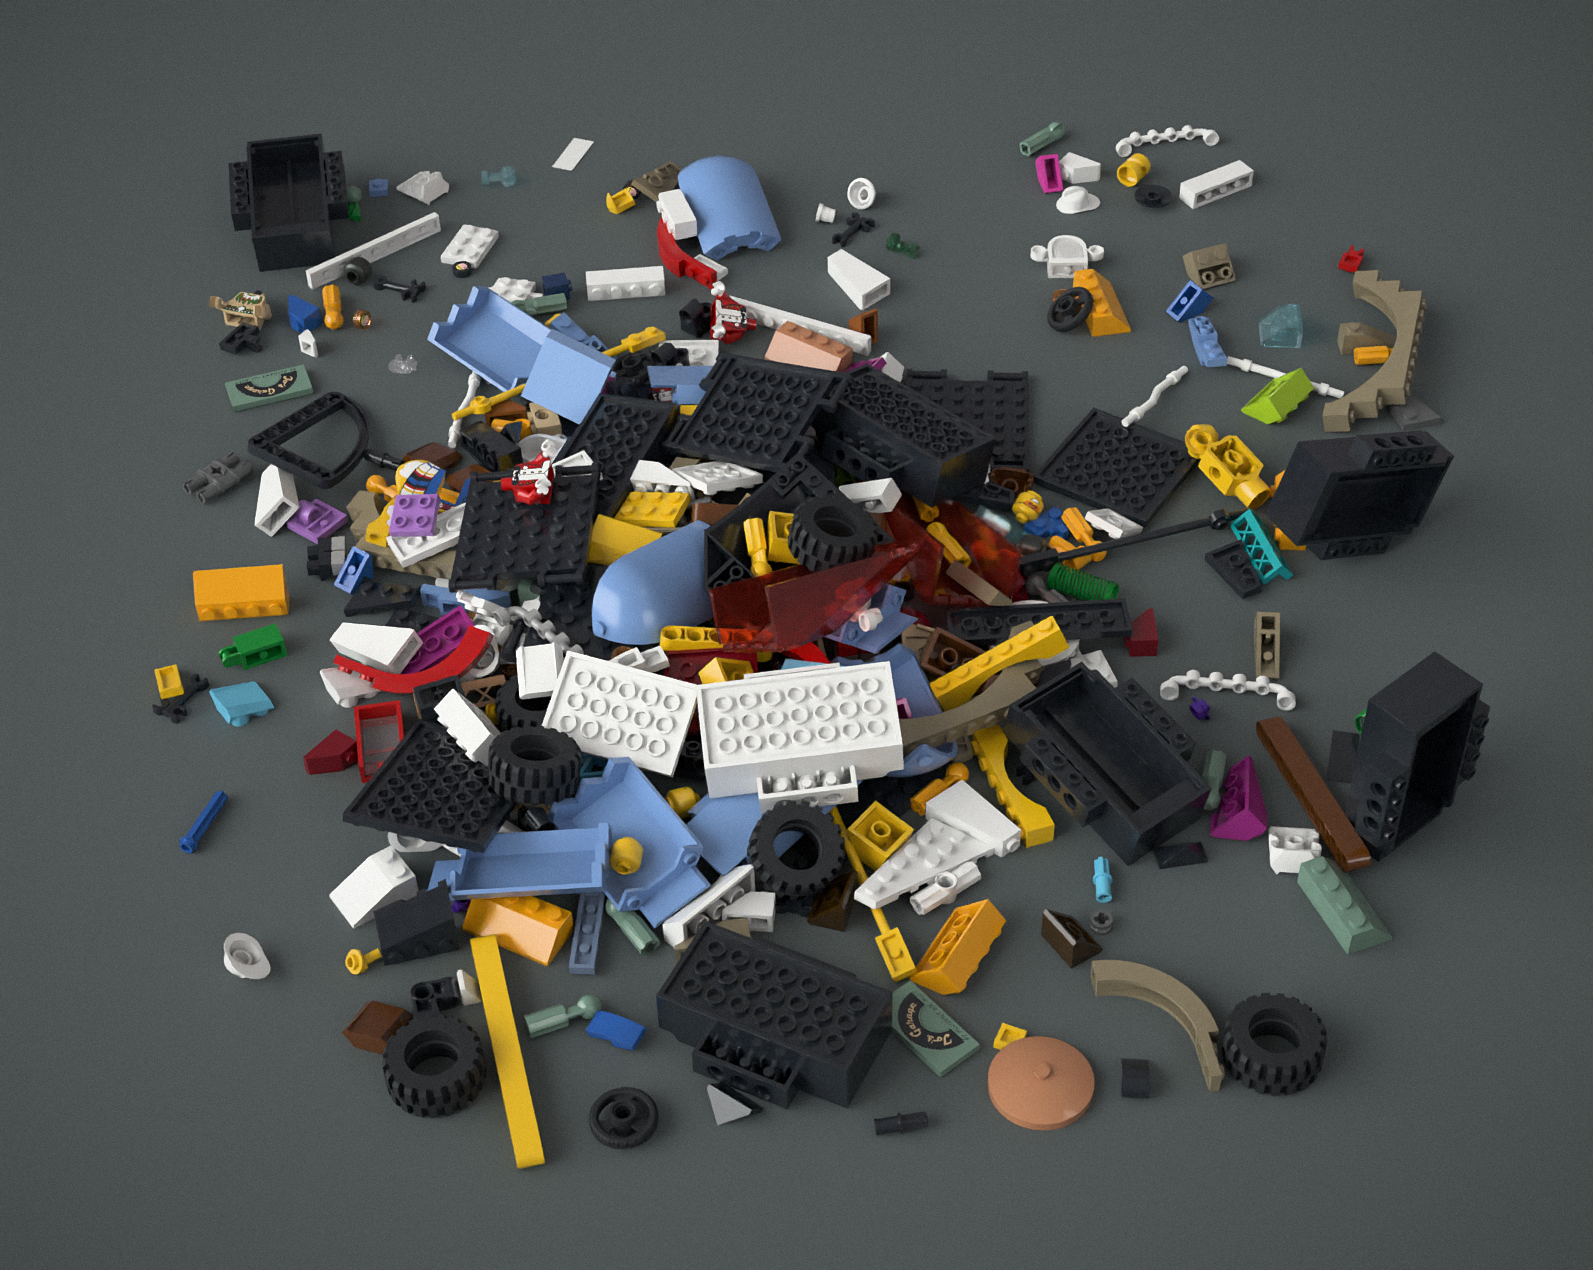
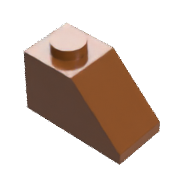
(866, 323)
(506, 410)

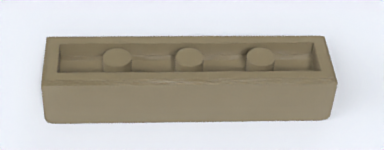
(977, 585)

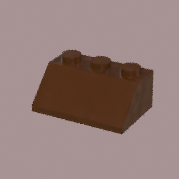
(948, 652)

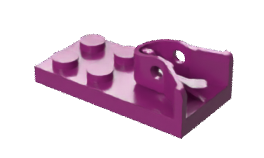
(439, 640)

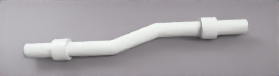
(1247, 365)
(473, 382)
(1138, 412)

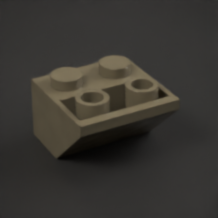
(1209, 266)

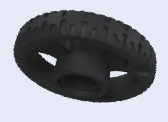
(1070, 309)
(632, 366)
(623, 1108)

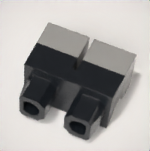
(327, 557)

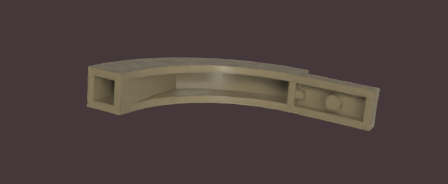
(1169, 994)

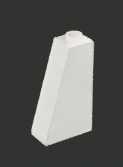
(858, 279)
(276, 500)
(377, 646)
(973, 815)

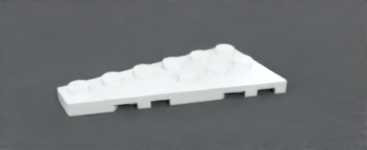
(926, 854)

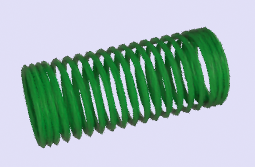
(1055, 583)

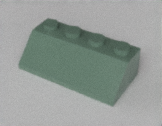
(1341, 905)

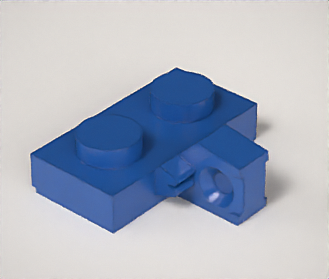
(1048, 524)

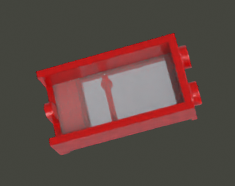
(377, 734)

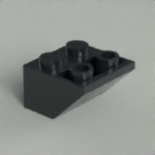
(432, 693)

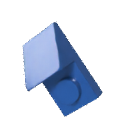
(354, 569)

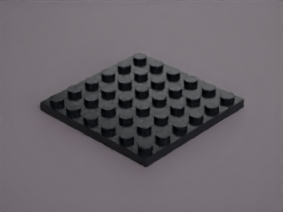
(1117, 467)

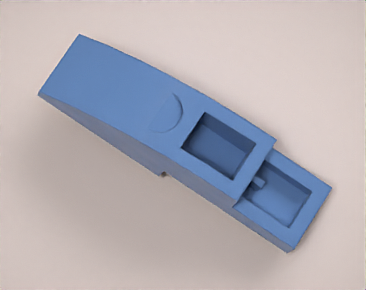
(568, 327)
(1205, 342)
(444, 600)

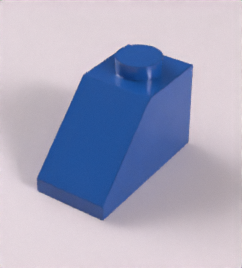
(1189, 302)
(303, 315)

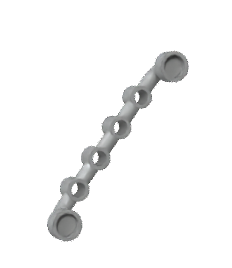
(532, 619)

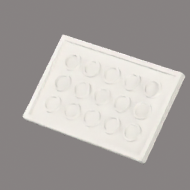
(622, 712)

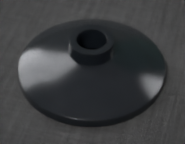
(1153, 196)

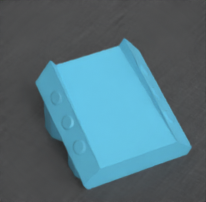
(240, 702)

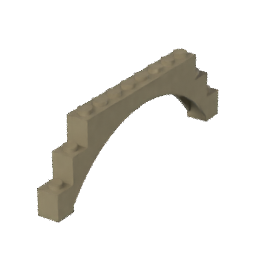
(1393, 380)
(367, 508)
(978, 713)

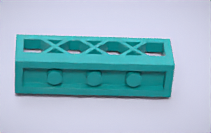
(1264, 542)

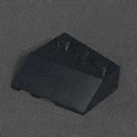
(417, 926)

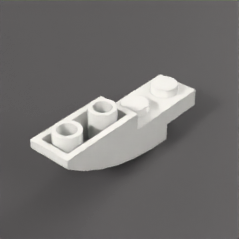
(649, 660)

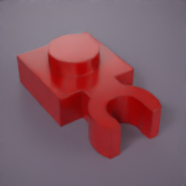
(1351, 261)

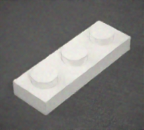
(502, 633)

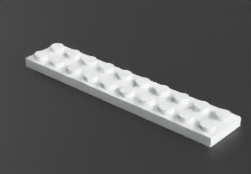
(448, 526)

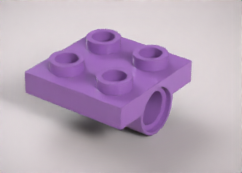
(414, 515)
(316, 520)

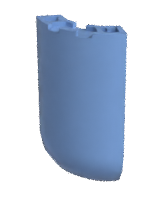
(728, 206)
(654, 589)
(912, 683)

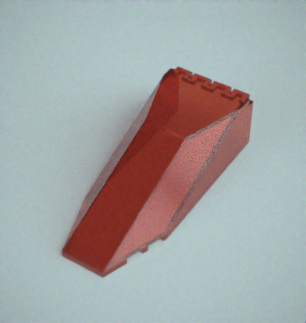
(990, 553)
(800, 605)

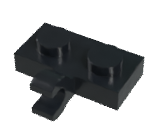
(240, 337)

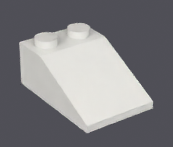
(373, 885)

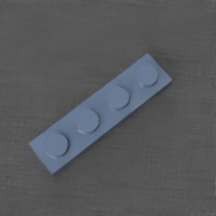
(587, 933)

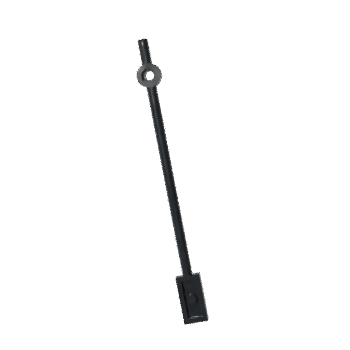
(1047, 559)

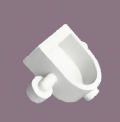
(1066, 255)
(532, 445)

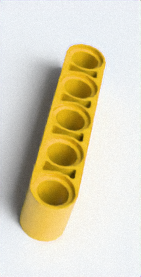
(690, 638)

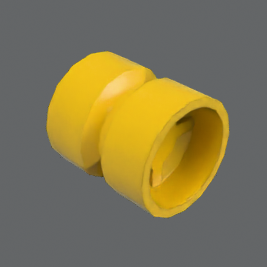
(1133, 170)

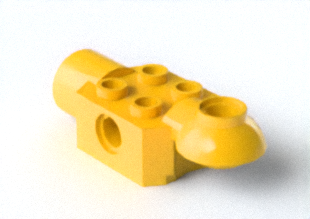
(1229, 466)

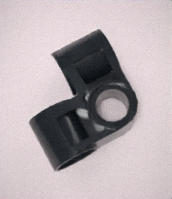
(695, 318)
(669, 356)
(534, 819)
(434, 997)

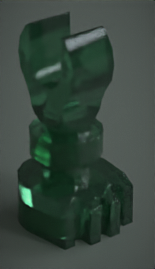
(894, 244)

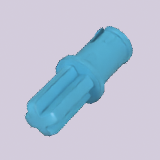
(1102, 880)

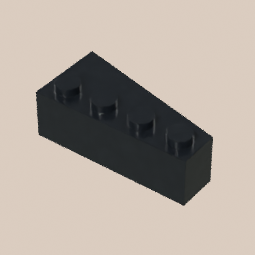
(490, 447)

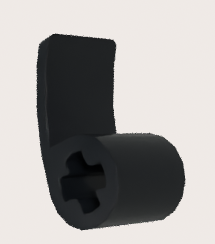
(1135, 1078)

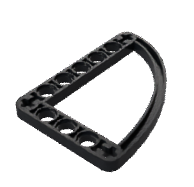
(267, 443)

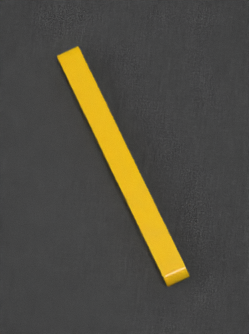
(507, 1052)

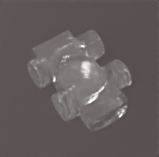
(402, 366)

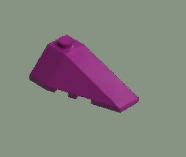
(1242, 806)

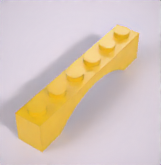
(1037, 642)
(1032, 819)

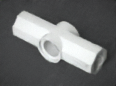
(945, 888)

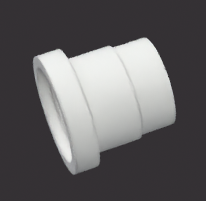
(825, 214)

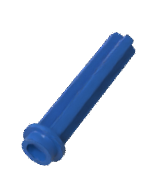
(190, 842)

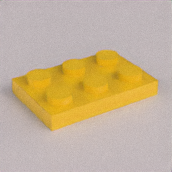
(653, 509)

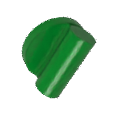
(354, 211)

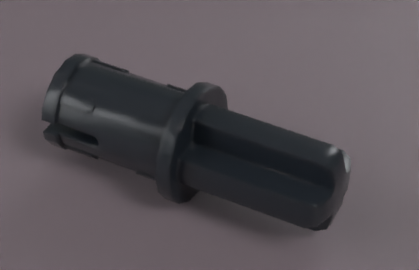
(383, 459)
(901, 1123)

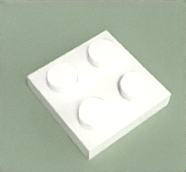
(1112, 522)

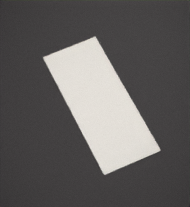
(572, 154)

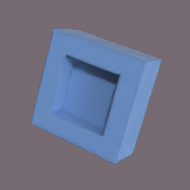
(378, 187)

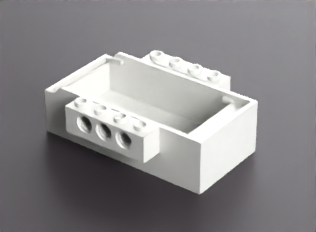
(800, 733)

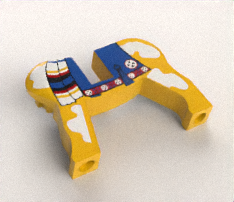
(413, 479)

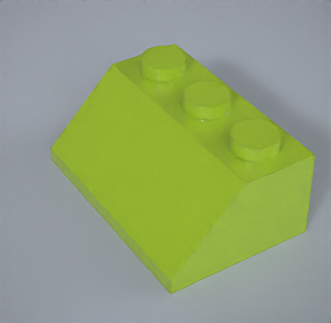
(1279, 397)

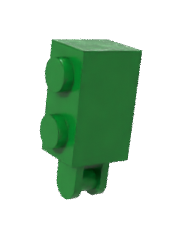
(254, 648)

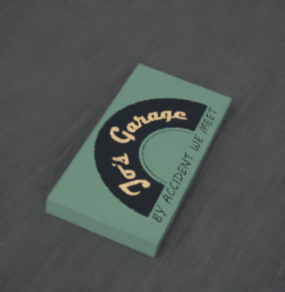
(269, 388)
(929, 1030)

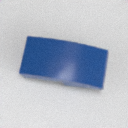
(617, 1029)

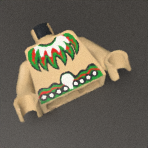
(244, 308)

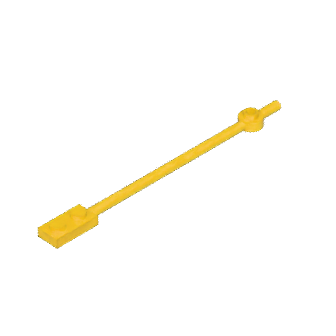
(632, 343)
(891, 941)

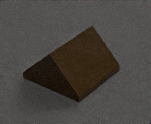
(835, 903)
(1068, 938)

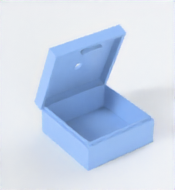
(567, 376)

